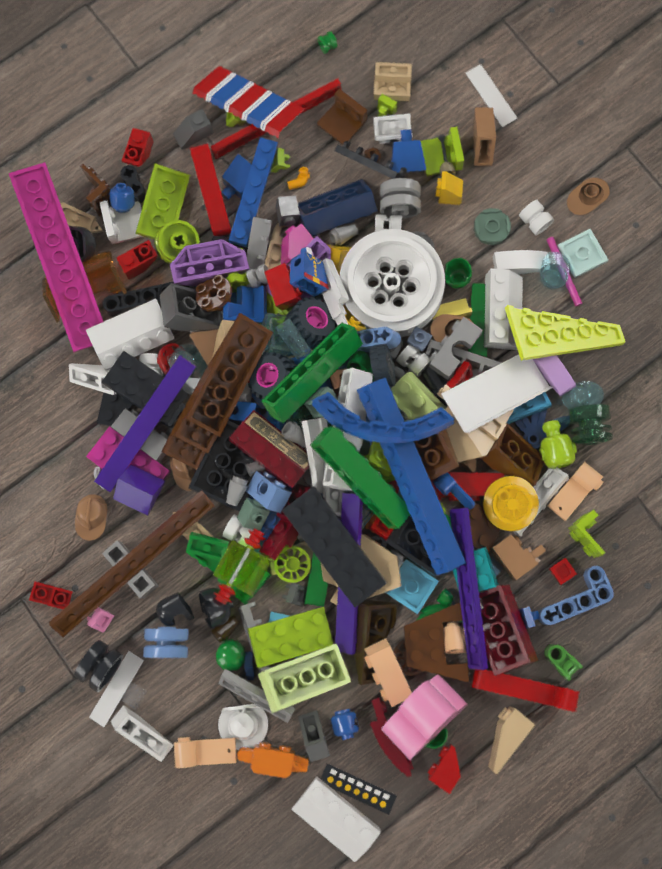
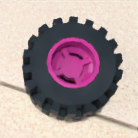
(312, 320)
(269, 373)

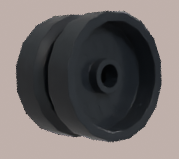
(98, 665)

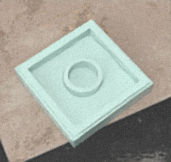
(583, 253)

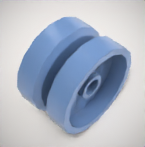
(166, 642)

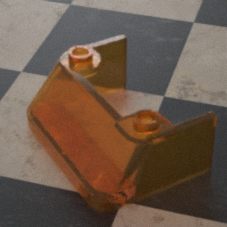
(101, 274)

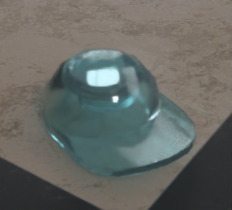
(554, 270)
(189, 352)
(583, 394)

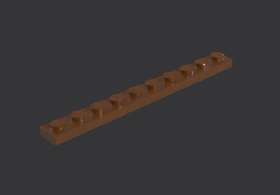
(131, 564)

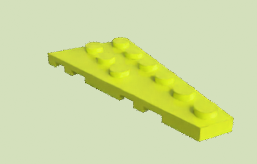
(557, 334)

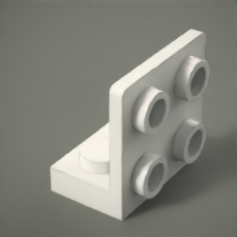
(118, 225)

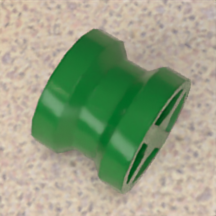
(327, 42)

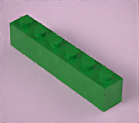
(312, 372)
(361, 477)

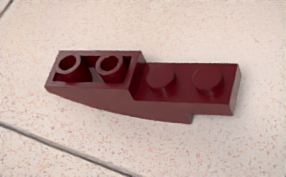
(284, 532)
(394, 754)

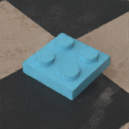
(415, 587)

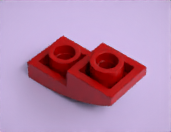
(50, 595)

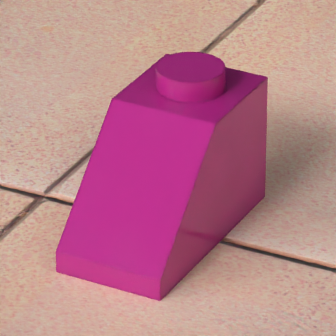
(293, 242)

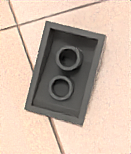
(183, 313)

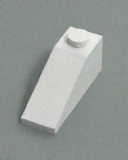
(89, 376)
(141, 733)

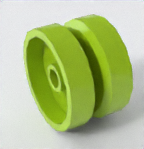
(174, 230)

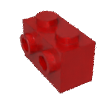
(281, 290)

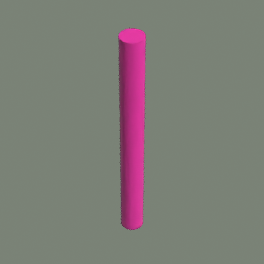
(570, 285)

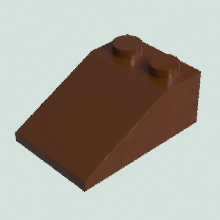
(437, 454)
(514, 456)

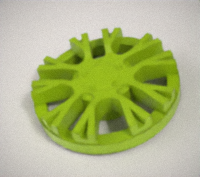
(292, 564)

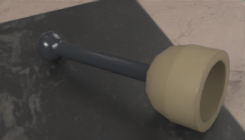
(446, 166)

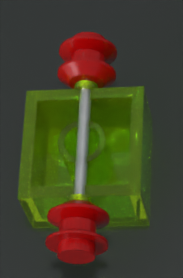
(241, 567)

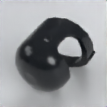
(173, 606)

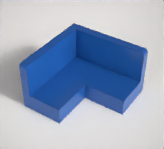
(250, 302)

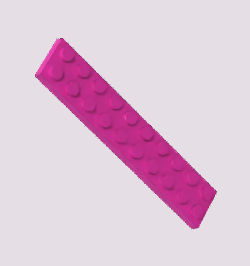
(57, 253)

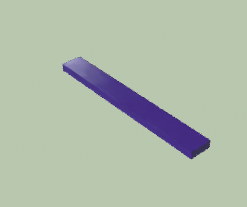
(145, 423)
(469, 591)
(346, 613)

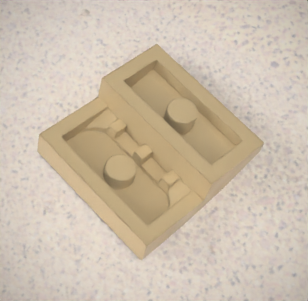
(393, 81)

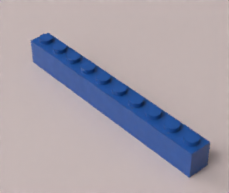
(413, 481)

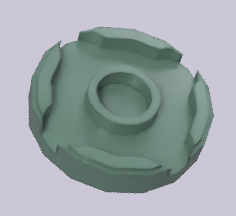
(492, 226)

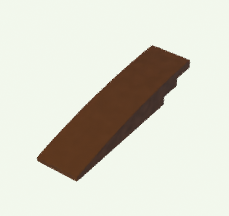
(217, 392)

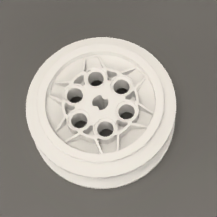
(397, 251)

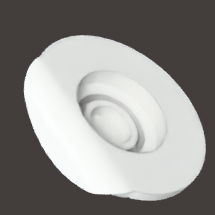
(244, 723)

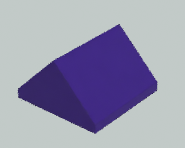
(138, 489)

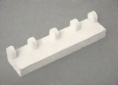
(546, 489)

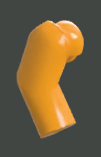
(301, 180)

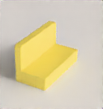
(457, 307)

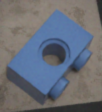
(268, 491)

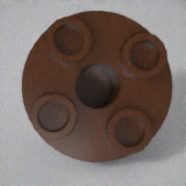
(214, 293)

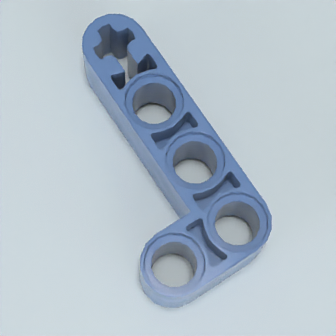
(378, 334)
(574, 601)

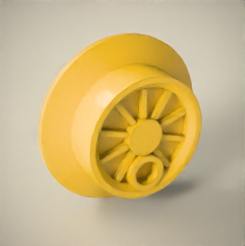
(511, 503)

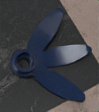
(535, 427)

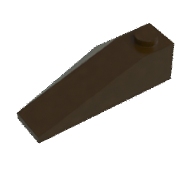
(373, 625)

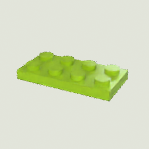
(162, 200)
(290, 637)

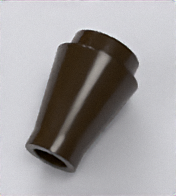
(223, 631)

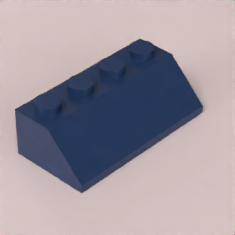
(337, 207)

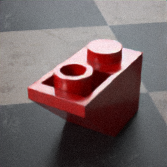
(138, 147)
(137, 259)
(446, 771)

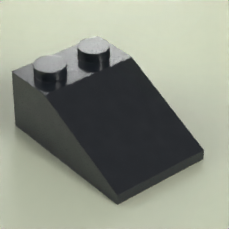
(409, 544)

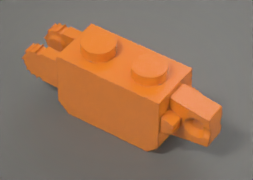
(273, 760)

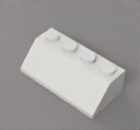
(501, 289)
(129, 332)
(336, 819)

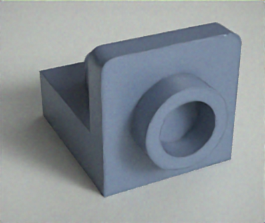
(419, 339)

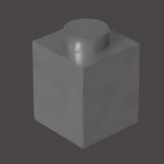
(287, 211)

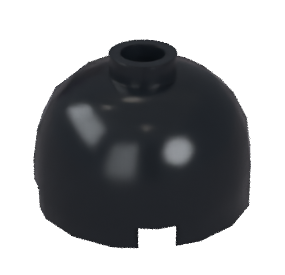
(84, 242)
(215, 611)

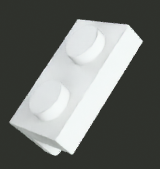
(389, 127)

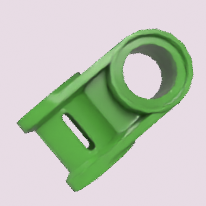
(565, 663)

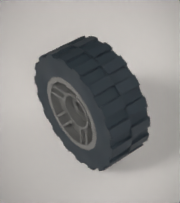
(382, 364)

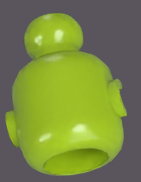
(557, 448)

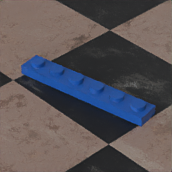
(253, 191)

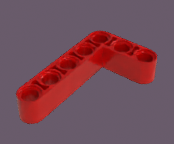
(210, 190)
(526, 689)

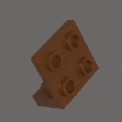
(343, 118)
(98, 194)

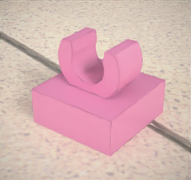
(100, 619)

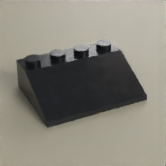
(219, 468)

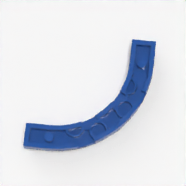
(381, 431)

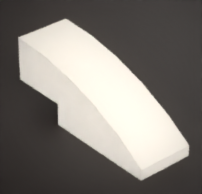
(519, 261)

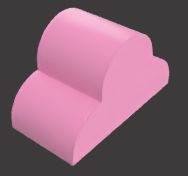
(423, 715)

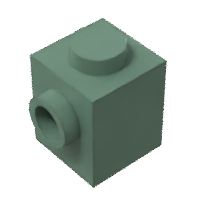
(252, 514)

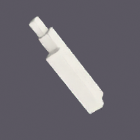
(336, 294)
(311, 430)

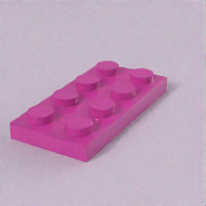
(107, 445)

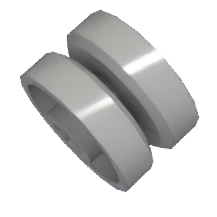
(400, 197)

